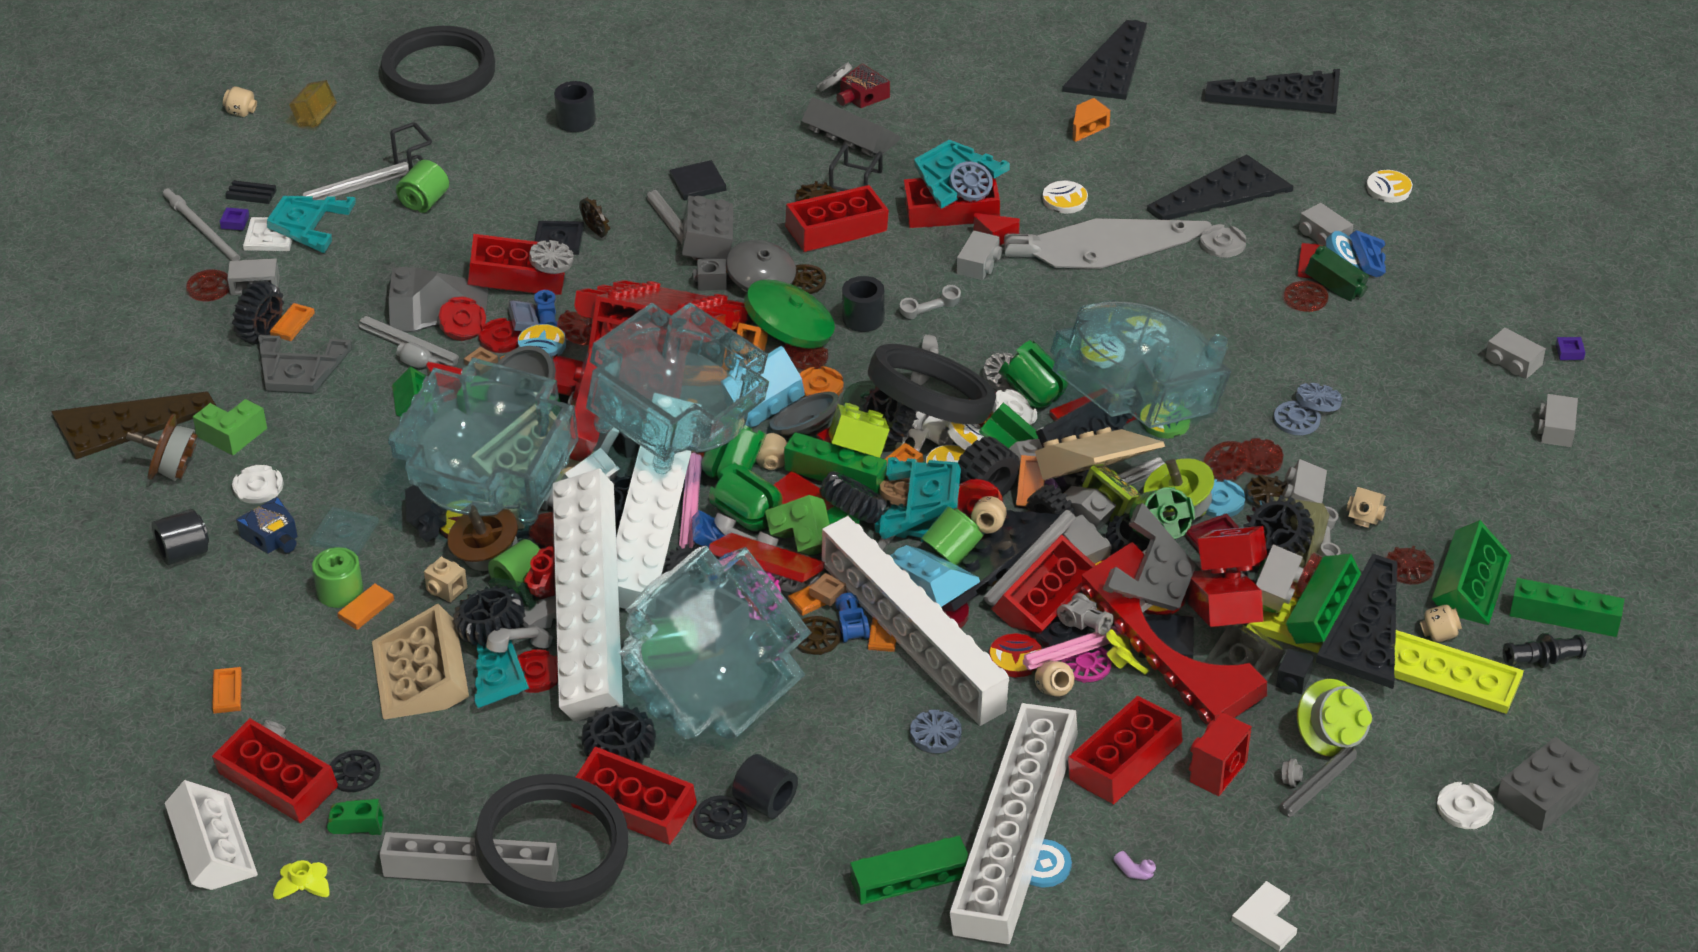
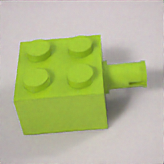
(859, 429)

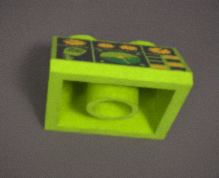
(1112, 487)

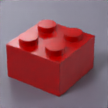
(1232, 549)
(1219, 753)

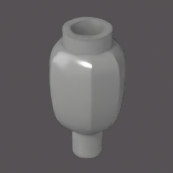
(414, 355)

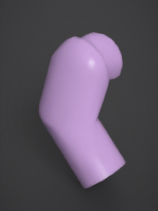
(1130, 869)

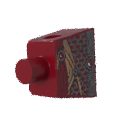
(863, 87)

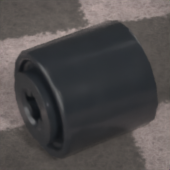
(575, 106)
(863, 303)
(180, 536)
(764, 785)

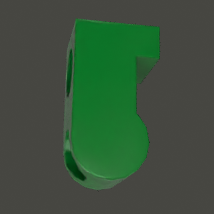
(356, 817)

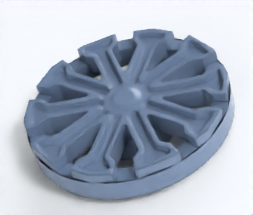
(971, 181)
(1319, 397)
(1296, 417)
(935, 731)

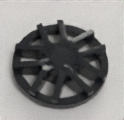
(355, 770)

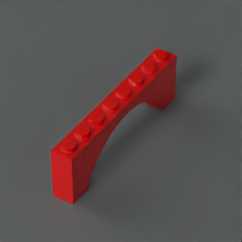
(1203, 685)

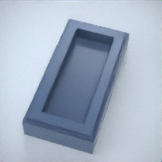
(522, 315)

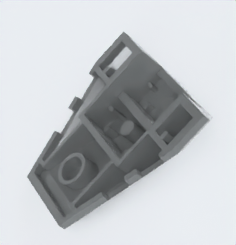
(420, 293)

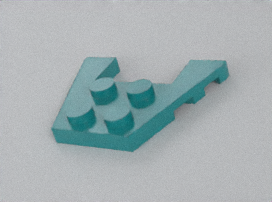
(939, 162)
(299, 215)
(931, 491)

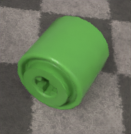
(422, 186)
(953, 535)
(514, 562)
(337, 577)

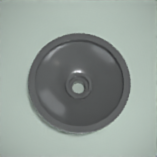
(759, 261)
(531, 360)
(805, 414)

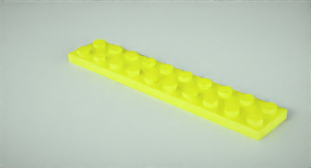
(1427, 665)

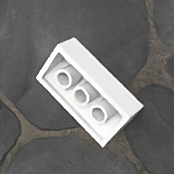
(209, 836)

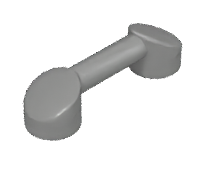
(950, 297)
(929, 343)
(726, 524)
(1328, 548)
(499, 640)

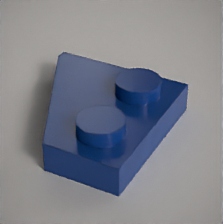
(1369, 253)
(704, 529)

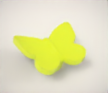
(1121, 652)
(302, 876)

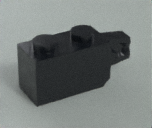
(424, 513)

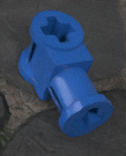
(545, 307)
(851, 618)

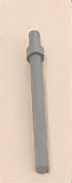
(179, 203)

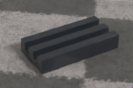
(251, 192)

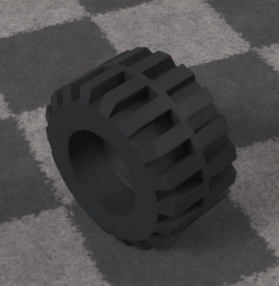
(991, 462)

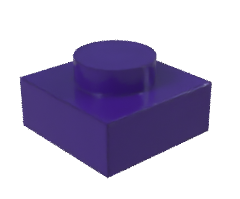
(234, 218)
(1570, 348)

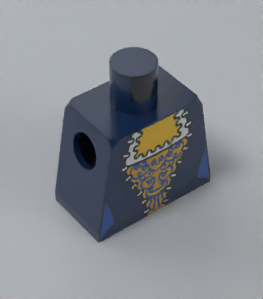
(269, 527)

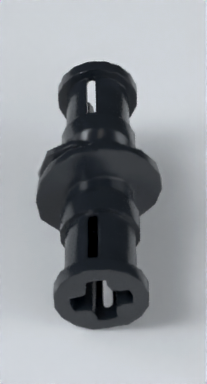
(1544, 650)

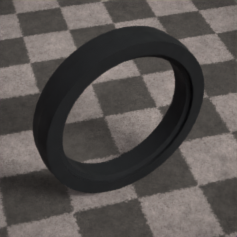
(431, 37)
(927, 401)
(549, 893)

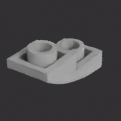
(541, 614)

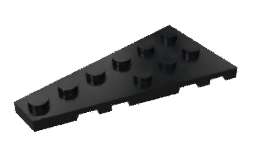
(1112, 66)
(1285, 91)
(1227, 186)
(1079, 421)
(1001, 550)
(1365, 630)

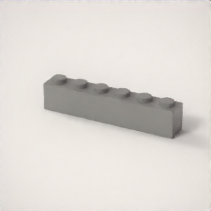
(456, 860)

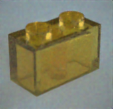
(313, 103)

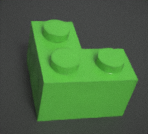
(230, 429)
(801, 519)

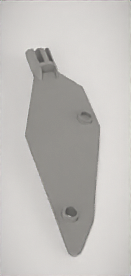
(1103, 241)

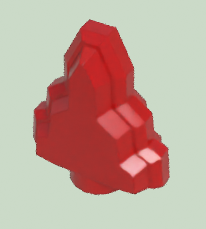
(541, 574)

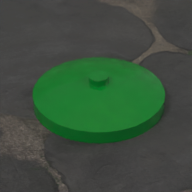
(789, 313)

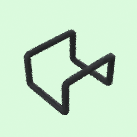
(844, 149)
(409, 158)

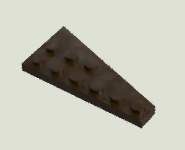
(107, 425)

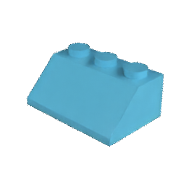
(783, 388)
(934, 574)

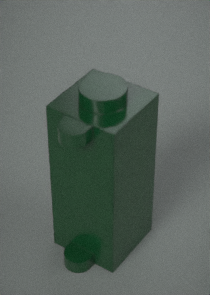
(1337, 274)

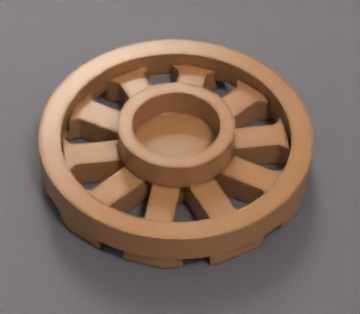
(895, 491)

